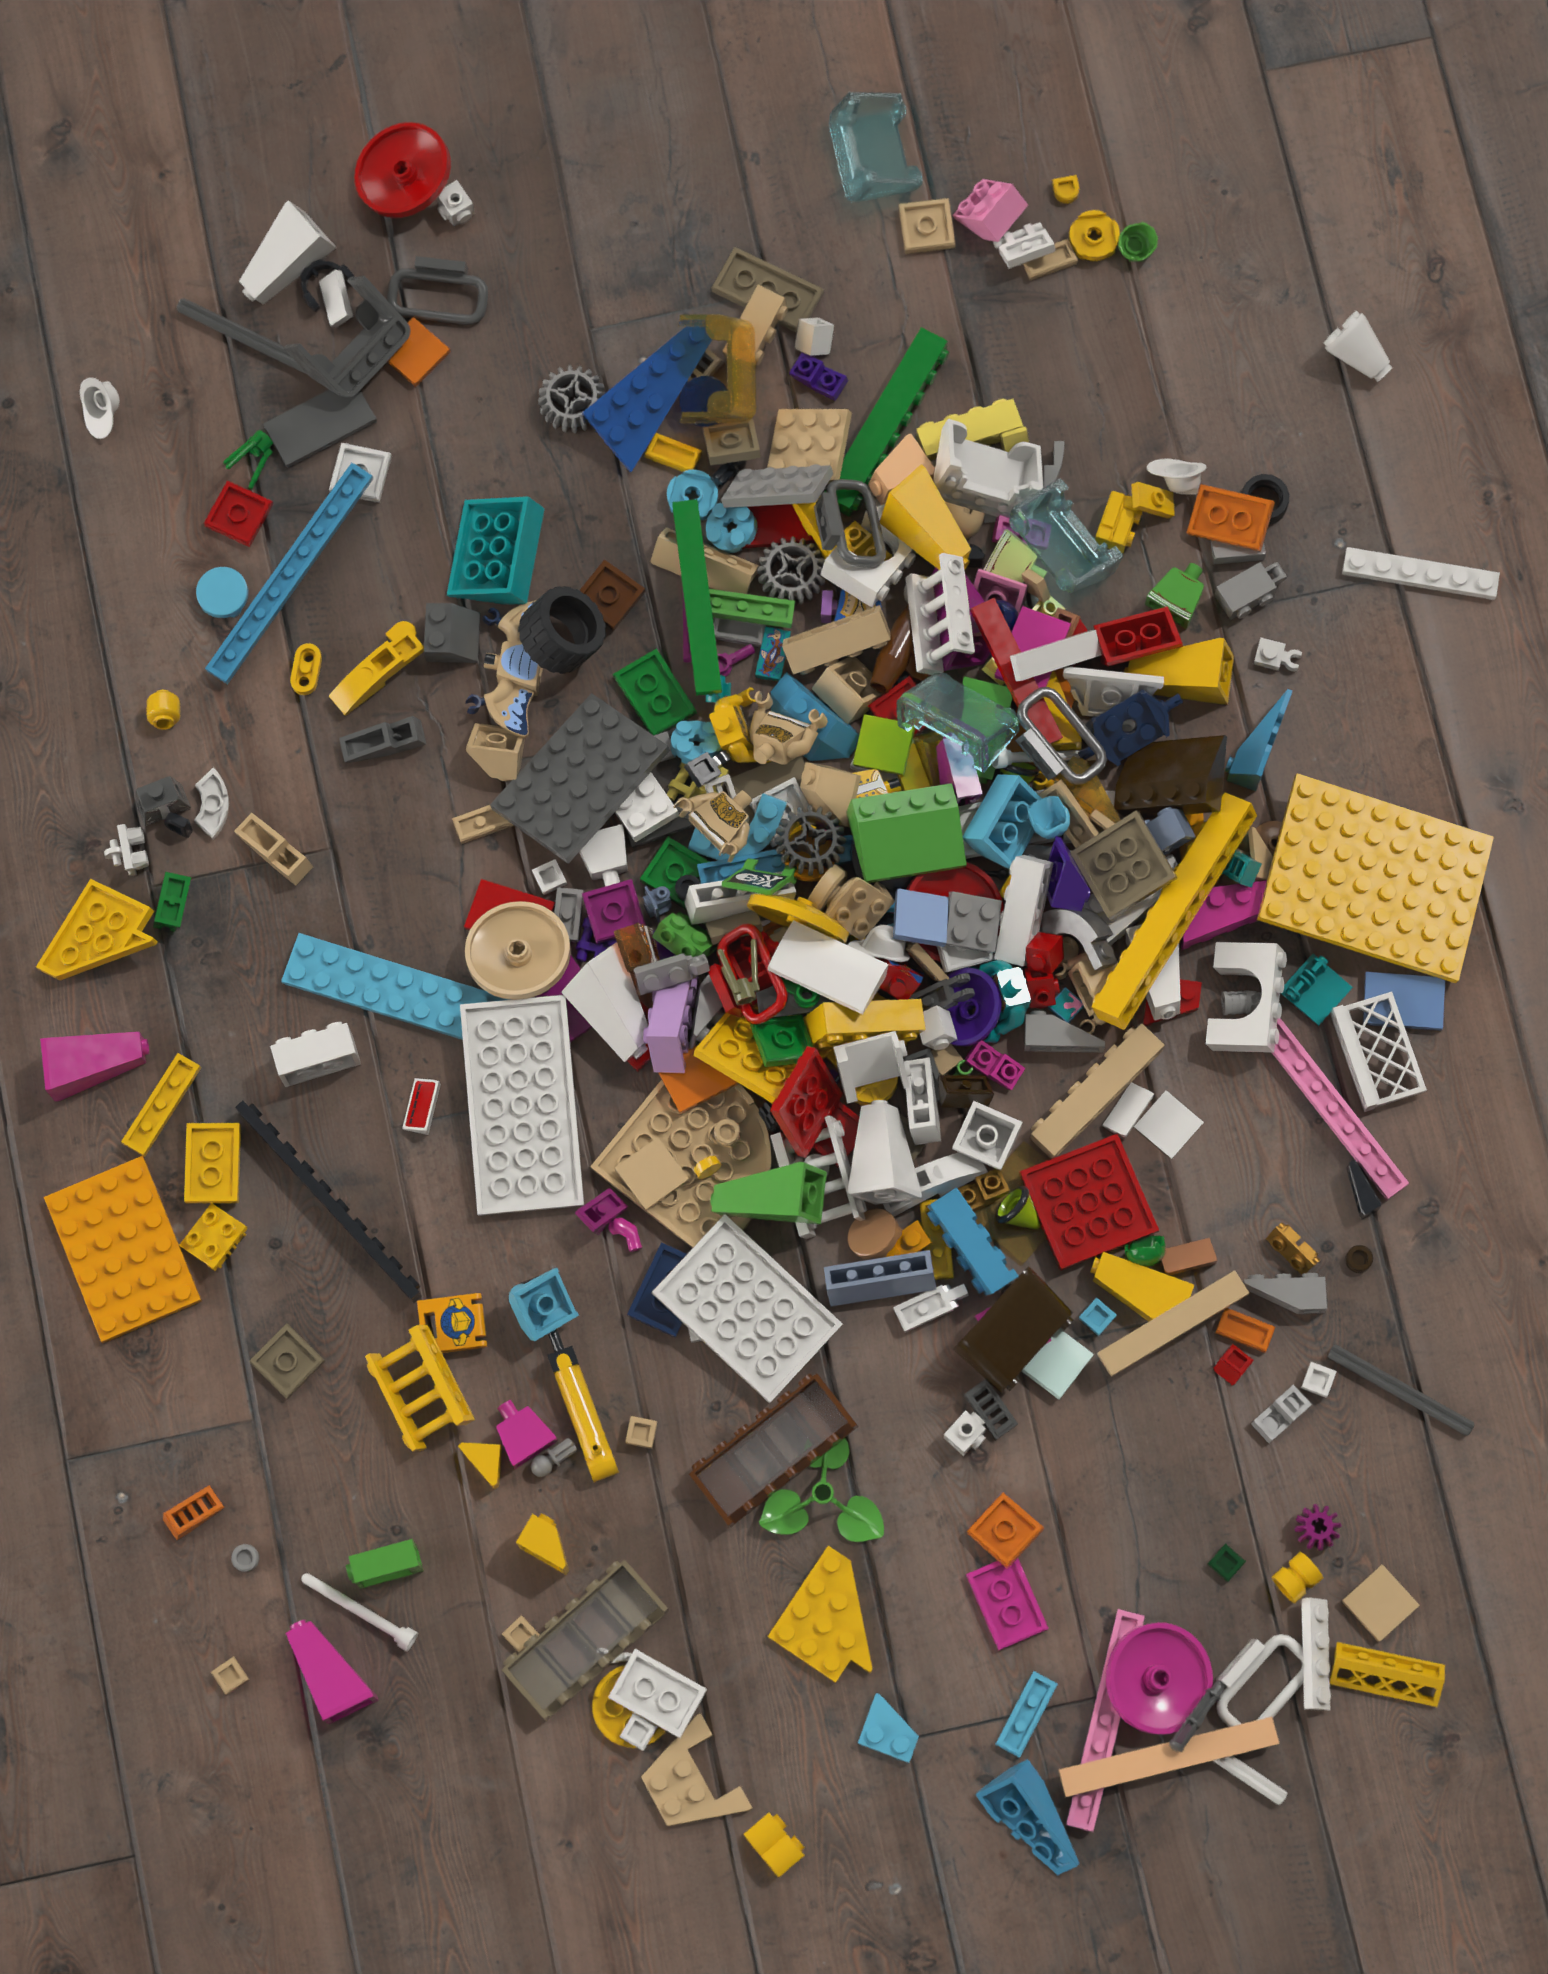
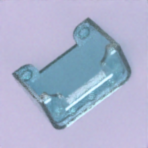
(871, 147)
(1062, 540)
(959, 715)

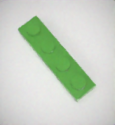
(752, 608)

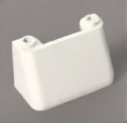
(983, 475)

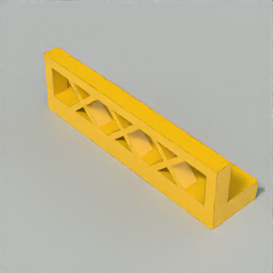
(1389, 1669)

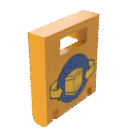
(456, 1321)

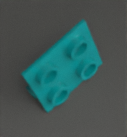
(1316, 989)

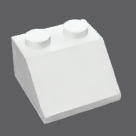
(987, 1135)

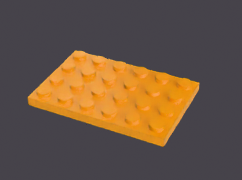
(122, 1249)

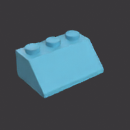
(1002, 822)

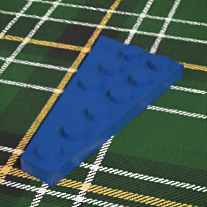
(640, 401)

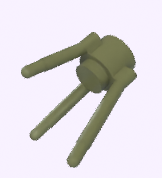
(742, 989)

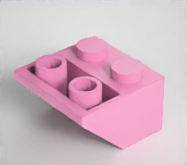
(990, 209)

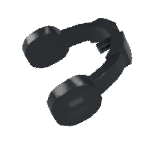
(312, 270)

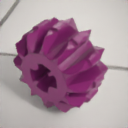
(1308, 1529)

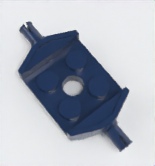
(1150, 724)

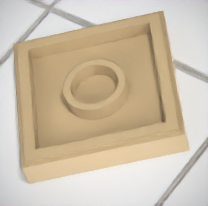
(927, 226)
(651, 1173)
(1380, 1603)

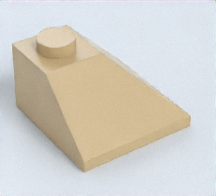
(496, 751)
(829, 789)
(1254, 847)

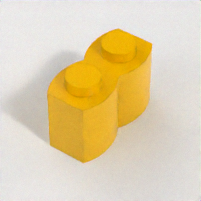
(774, 1844)

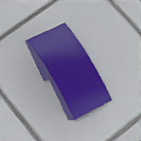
(818, 377)

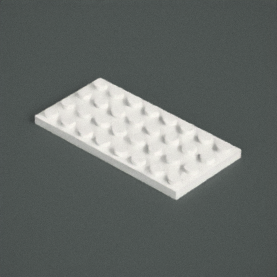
(521, 1105)

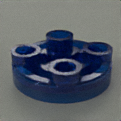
(696, 395)

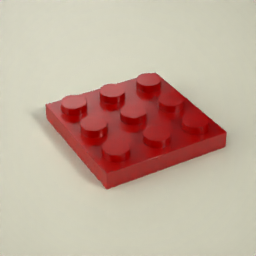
(806, 1101)

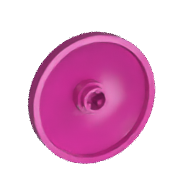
(1157, 1677)

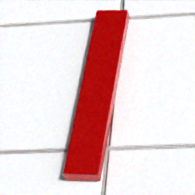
(1003, 645)

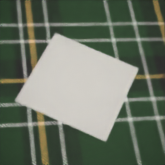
(1168, 1124)

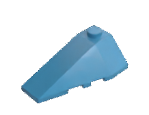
(1025, 1806)

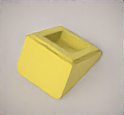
(1012, 437)

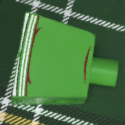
(1179, 592)

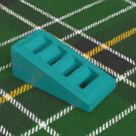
(1248, 872)

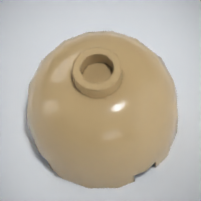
(967, 519)

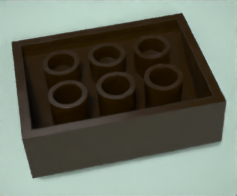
(1173, 775)

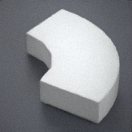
(214, 804)

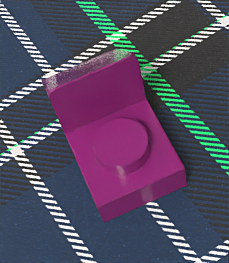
(601, 1211)

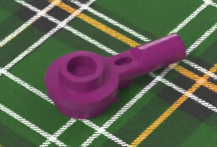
(726, 661)

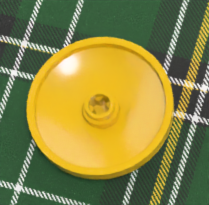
(785, 910)

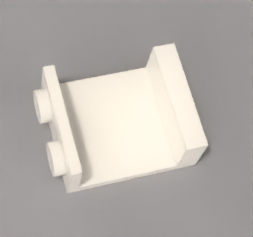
(871, 1062)

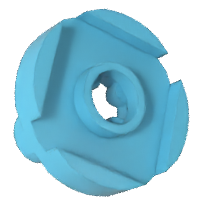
(697, 481)
(739, 537)
(690, 731)

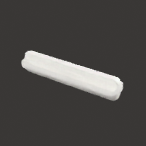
(1253, 1779)

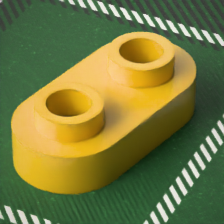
(306, 670)

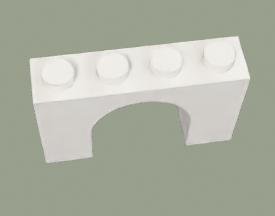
(870, 583)
(1259, 1029)

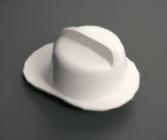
(99, 405)
(1179, 475)
(881, 944)

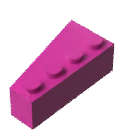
(1224, 911)

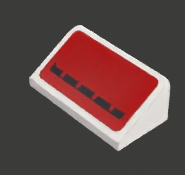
(421, 1105)

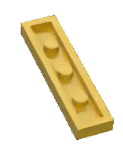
(161, 1104)

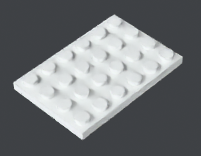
(747, 1308)

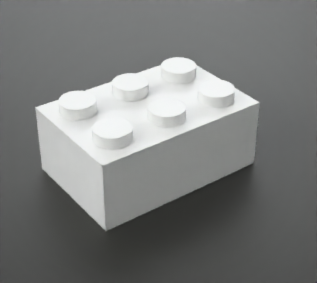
(315, 1054)

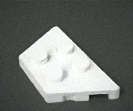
(1104, 689)

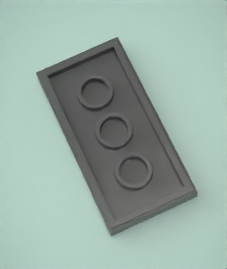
(318, 425)

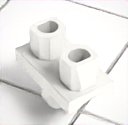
(128, 838)

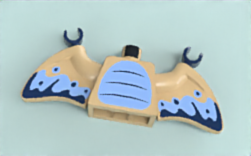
(516, 676)

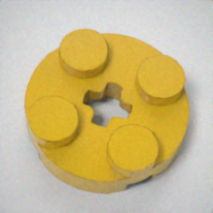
(1094, 249)

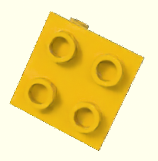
(214, 1237)

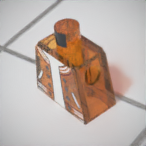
(636, 942)

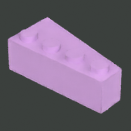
(669, 1026)

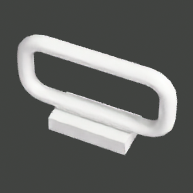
(1246, 1664)

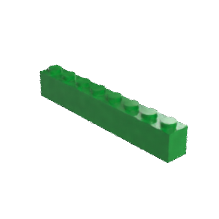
(891, 414)

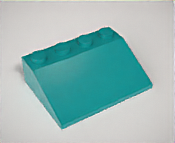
(496, 550)

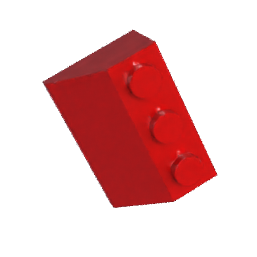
(1137, 636)

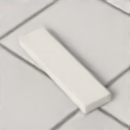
(1055, 655)

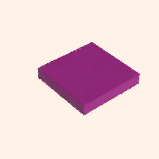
(612, 909)

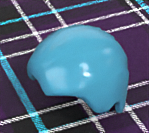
(1049, 817)

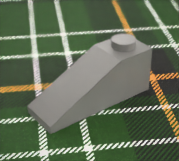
(1052, 1034)

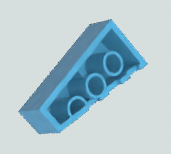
(970, 1242)

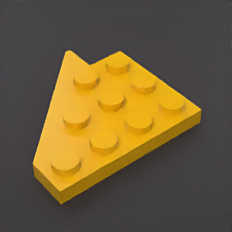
(97, 931)
(825, 1619)

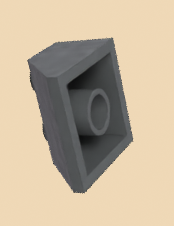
(451, 633)

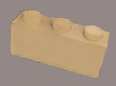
(763, 313)

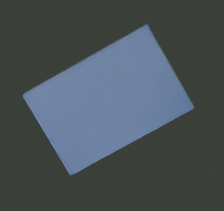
(1417, 998)

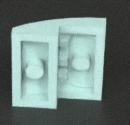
(1058, 1364)

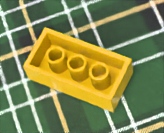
(836, 1025)

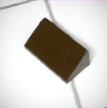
(962, 1090)

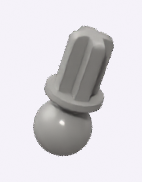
(542, 1465)

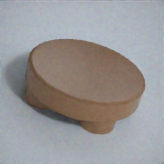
(875, 1235)

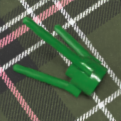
(256, 445)

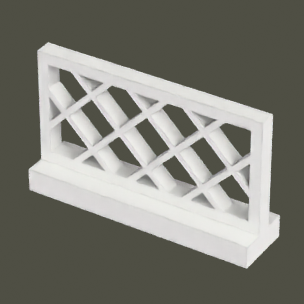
(1355, 1057)

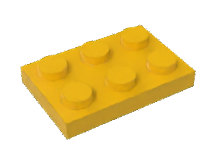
(212, 1163)

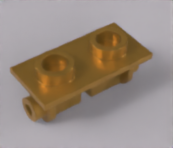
(1284, 1240)

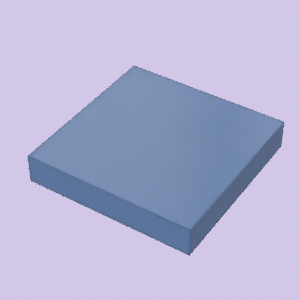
(920, 917)

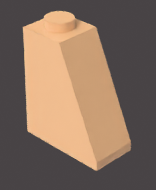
(897, 467)

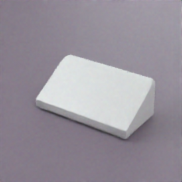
(1128, 1110)

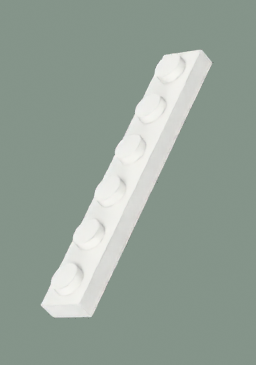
(1420, 573)

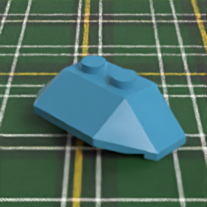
(796, 701)

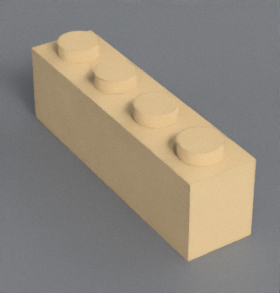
(836, 640)

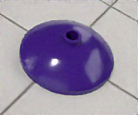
(987, 1000)

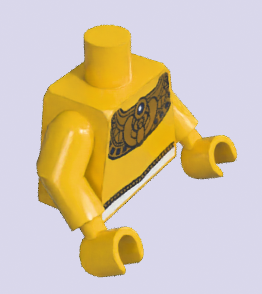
(732, 727)

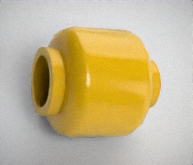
(163, 709)

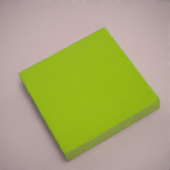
(883, 745)

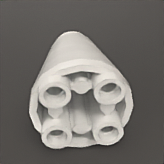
(1359, 347)

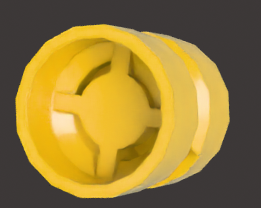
(1297, 1577)

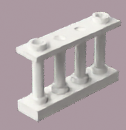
(924, 616)
(785, 1157)

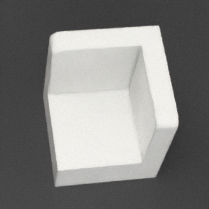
(814, 336)

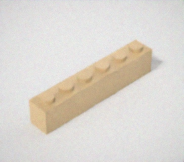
(1097, 1091)

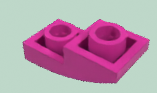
(994, 1065)

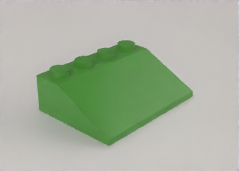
(907, 833)

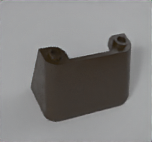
(1014, 1330)

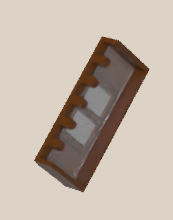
(772, 1449)

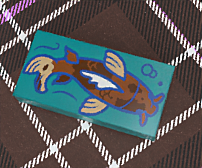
(772, 655)

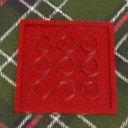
(1089, 1201)

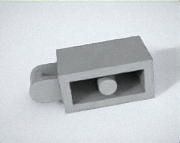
(1249, 589)

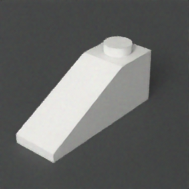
(922, 1103)

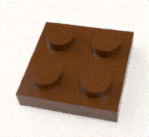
(612, 593)

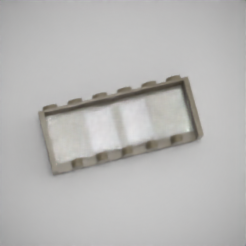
(584, 1639)

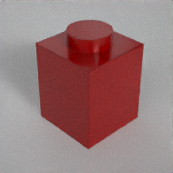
(1044, 952)

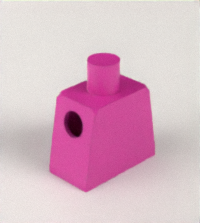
(523, 1434)

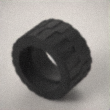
(546, 645)

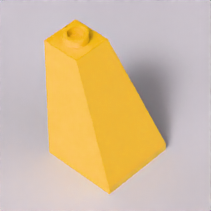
(922, 519)
(1192, 671)

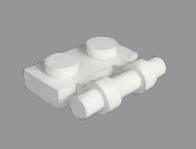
(1025, 245)

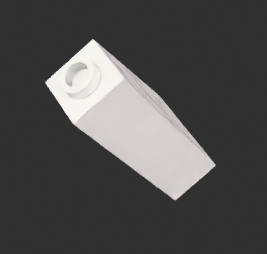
(1165, 992)

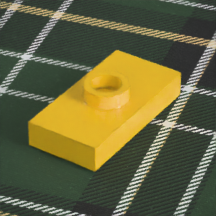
(1152, 500)

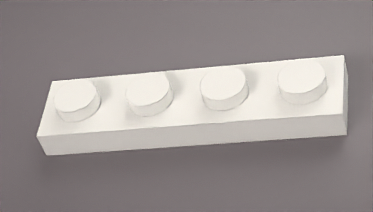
(1316, 1654)

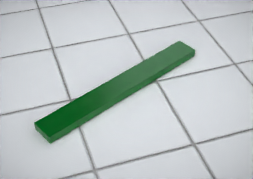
(697, 597)

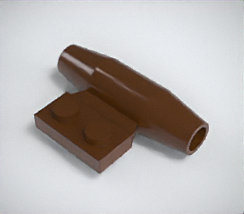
(896, 656)

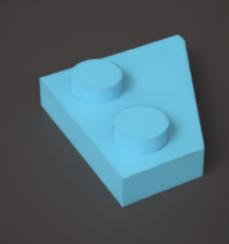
(887, 1731)

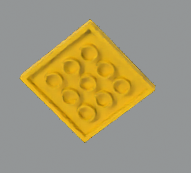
(734, 1052)

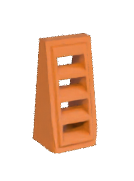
(188, 1526)

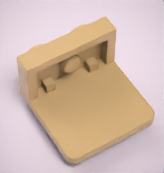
(860, 907)

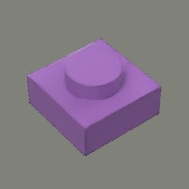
(828, 606)

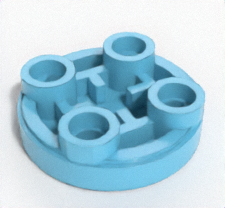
(222, 592)

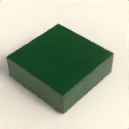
(1226, 1562)

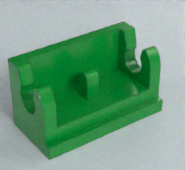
(172, 901)

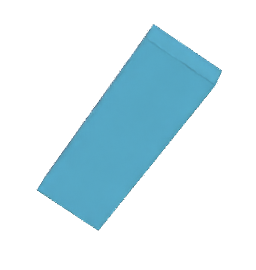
(1026, 1714)

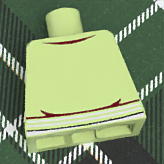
(1012, 558)

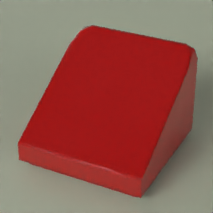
(1233, 1364)

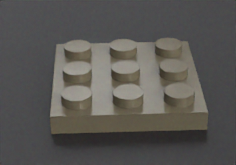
(1123, 865)

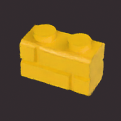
(1118, 522)

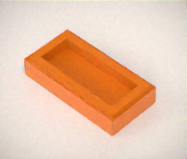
(1245, 1330)

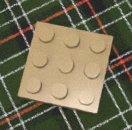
(810, 438)

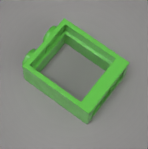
(384, 1564)

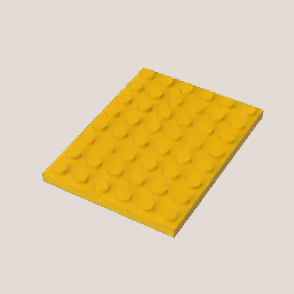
(1375, 878)

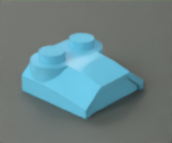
(542, 1304)

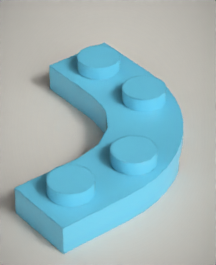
(762, 830)

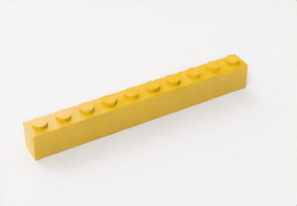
(1173, 912)

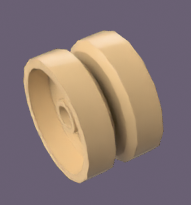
(829, 888)

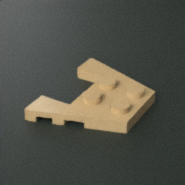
(679, 1786)

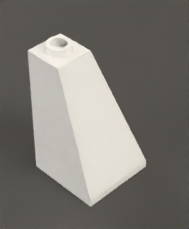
(284, 254)
(610, 1003)
(881, 1158)

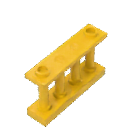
(444, 1388)

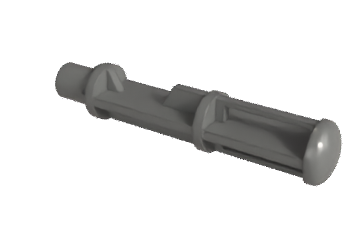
(1196, 1717)

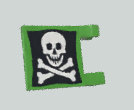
(759, 881)

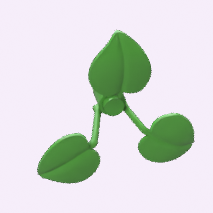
(858, 1522)

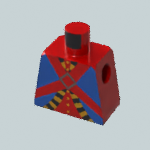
(901, 979)

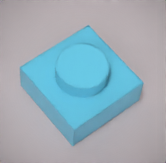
(1097, 1316)

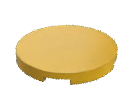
(611, 1716)

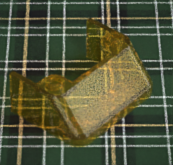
(739, 402)

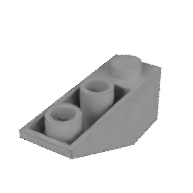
(707, 1011)
(1298, 1295)

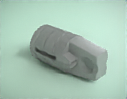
(1239, 1002)

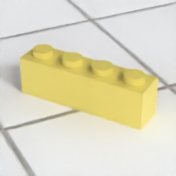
(982, 426)

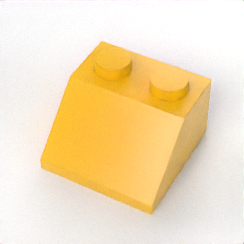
(543, 1542)

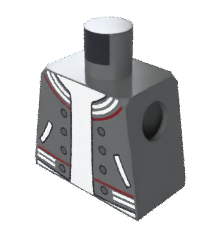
(161, 798)

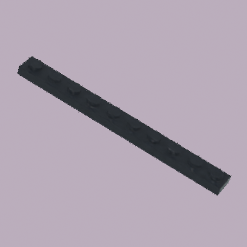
(336, 1208)

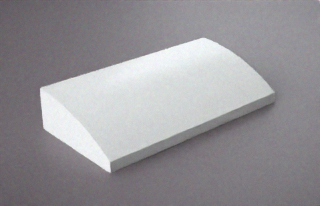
(828, 967)

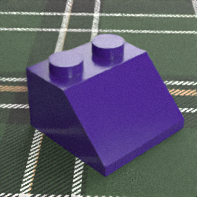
(1067, 883)

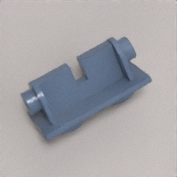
(657, 902)

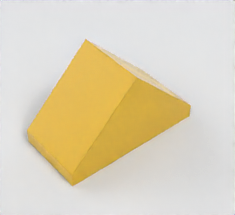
(485, 1459)

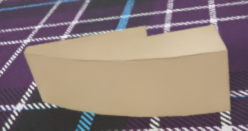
(274, 849)

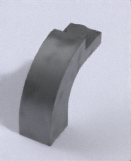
(1087, 928)

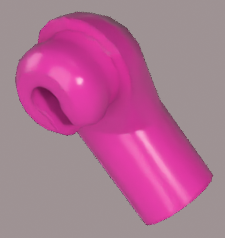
(628, 1230)

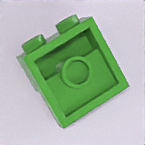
(681, 937)

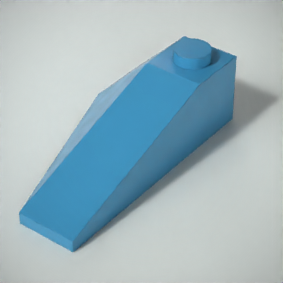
(1253, 754)

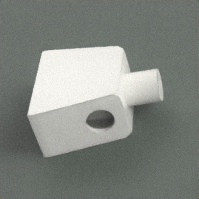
(606, 855)

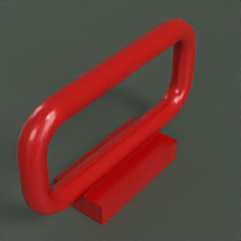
(724, 990)

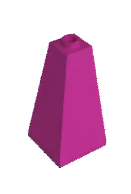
(87, 1060)
(329, 1676)

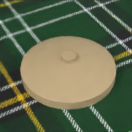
(517, 950)

